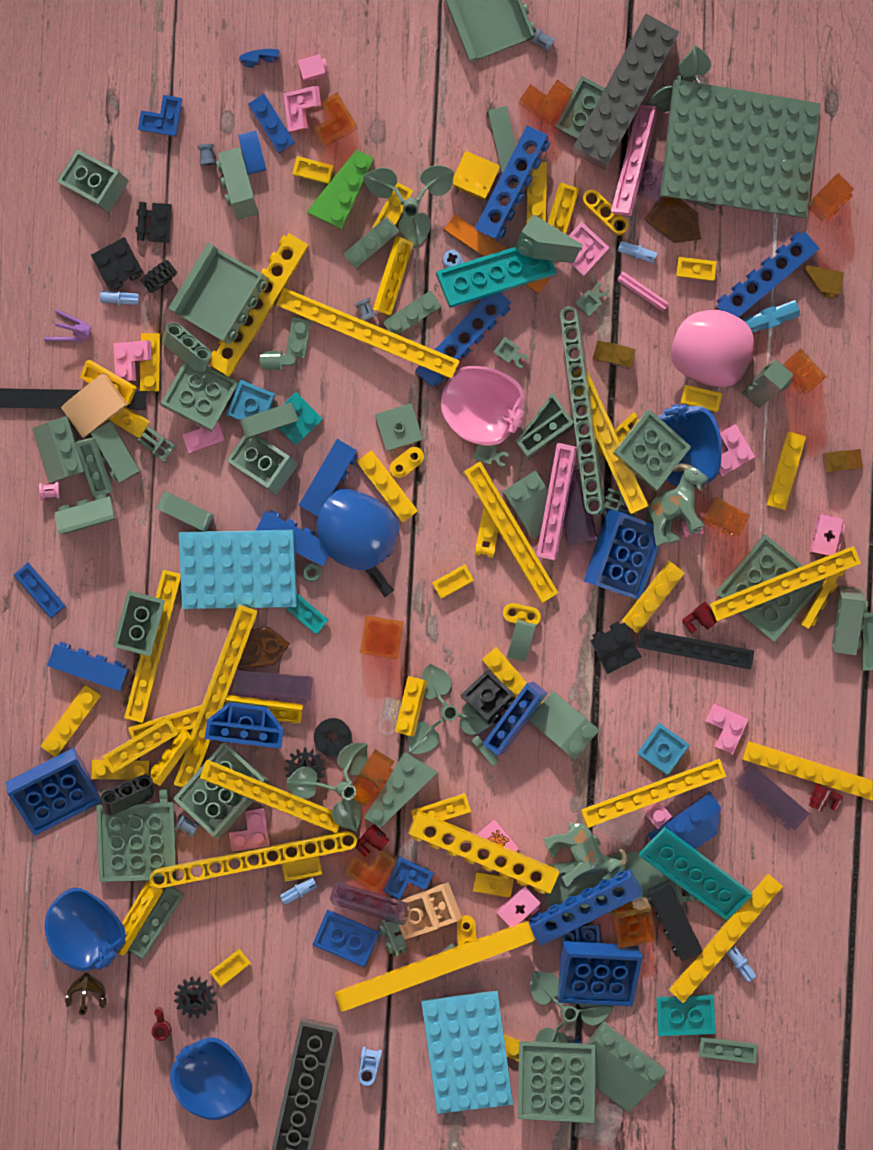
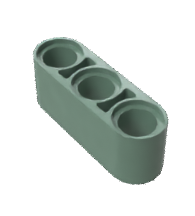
(186, 347)
(269, 420)
(185, 511)

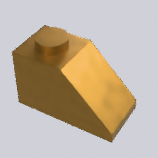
(825, 280)
(614, 354)
(842, 460)

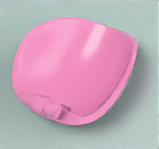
(713, 348)
(483, 404)

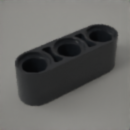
(127, 794)

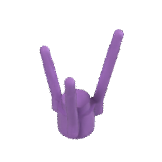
(80, 331)

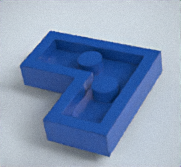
(165, 122)
(405, 872)

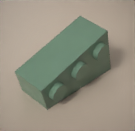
(237, 183)
(545, 428)
(849, 620)

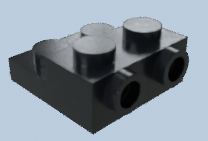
(117, 263)
(615, 647)
(488, 697)

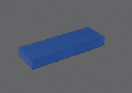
(39, 590)

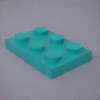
(686, 1018)

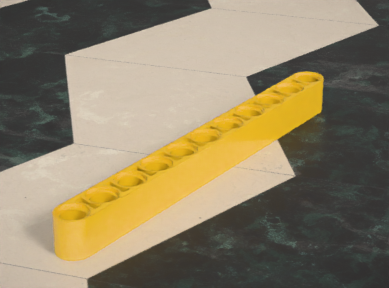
(245, 865)
(434, 966)

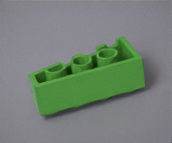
(340, 195)

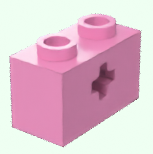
(824, 525)
(521, 897)

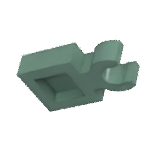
(590, 301)
(508, 351)
(488, 453)
(489, 755)

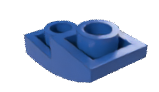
(252, 58)
(252, 152)
(584, 933)

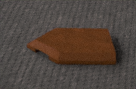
(675, 220)
(262, 648)

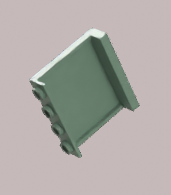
(490, 25)
(219, 294)

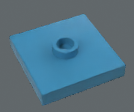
(249, 401)
(663, 749)

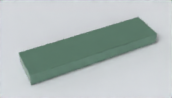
(503, 136)
(156, 921)

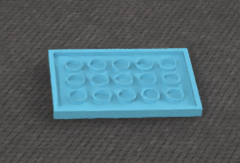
(238, 569)
(467, 1052)

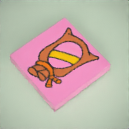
(496, 834)

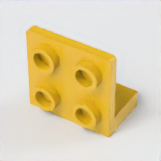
(475, 175)

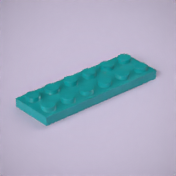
(491, 275)
(695, 873)

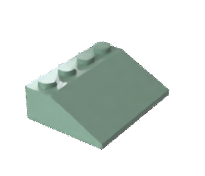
(212, 805)
(623, 1068)

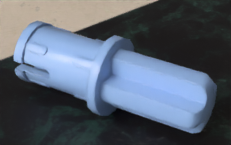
(637, 251)
(119, 297)
(298, 891)
(741, 964)

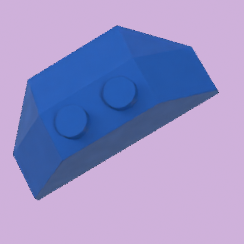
(245, 725)
(695, 823)

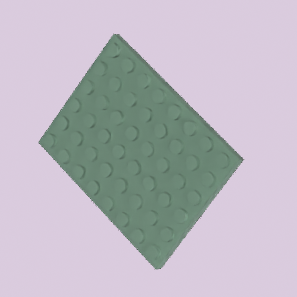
(740, 149)

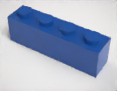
(328, 477)
(305, 541)
(87, 666)
(515, 718)

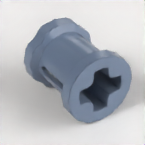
(543, 40)
(206, 154)
(365, 309)
(187, 826)

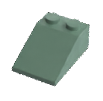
(93, 180)
(546, 242)
(263, 462)
(529, 501)
(563, 724)

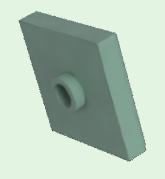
(398, 427)

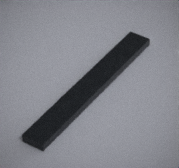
(52, 398)

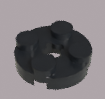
(326, 728)

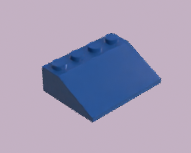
(623, 555)
(53, 791)
(598, 973)

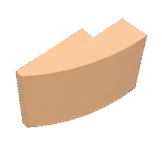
(94, 405)
(430, 911)

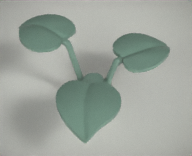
(693, 64)
(412, 225)
(437, 685)
(348, 811)
(544, 988)

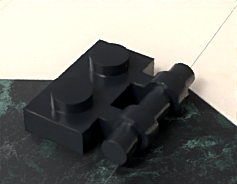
(160, 222)

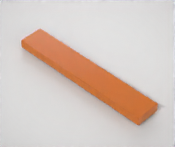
(481, 244)

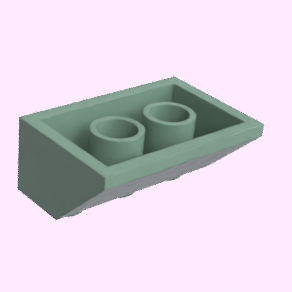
(58, 449)
(85, 514)
(139, 623)

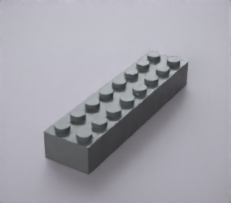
(625, 91)
(305, 1085)

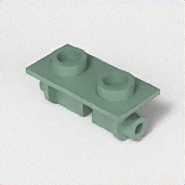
(394, 943)

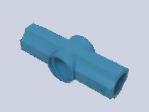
(772, 316)

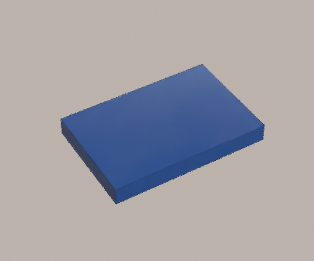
(346, 938)

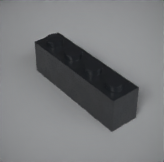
(675, 920)

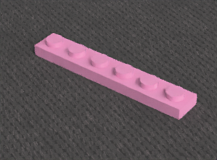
(634, 160)
(556, 501)

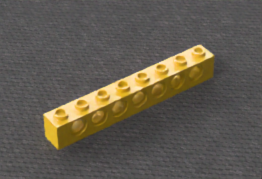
(298, 249)
(542, 885)

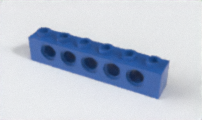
(529, 138)
(807, 249)
(502, 307)
(563, 924)

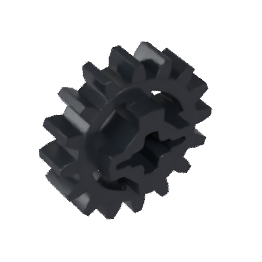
(305, 756)
(188, 992)

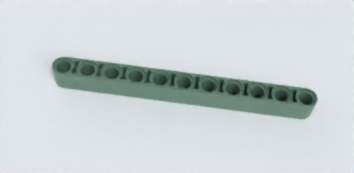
(577, 402)

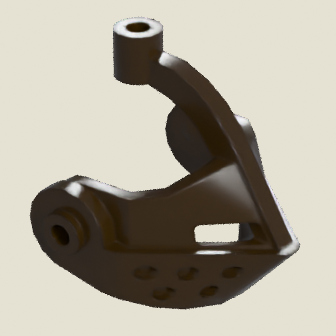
(85, 983)

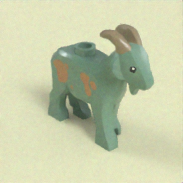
(676, 503)
(586, 852)

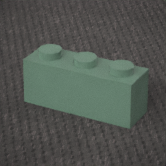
(115, 452)

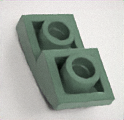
(520, 640)

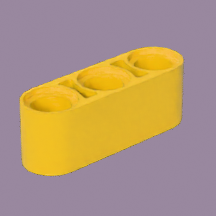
(600, 204)

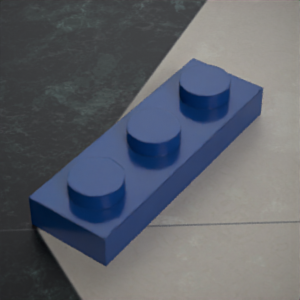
(271, 123)

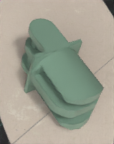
(275, 360)
(167, 451)
(619, 502)

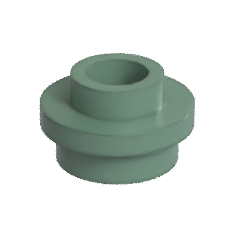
(312, 578)

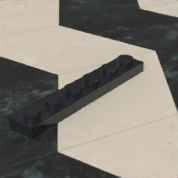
(696, 649)

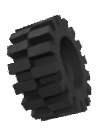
(158, 276)

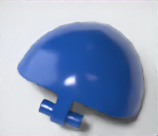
(700, 430)
(357, 529)
(83, 930)
(210, 1079)

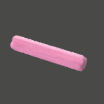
(642, 291)

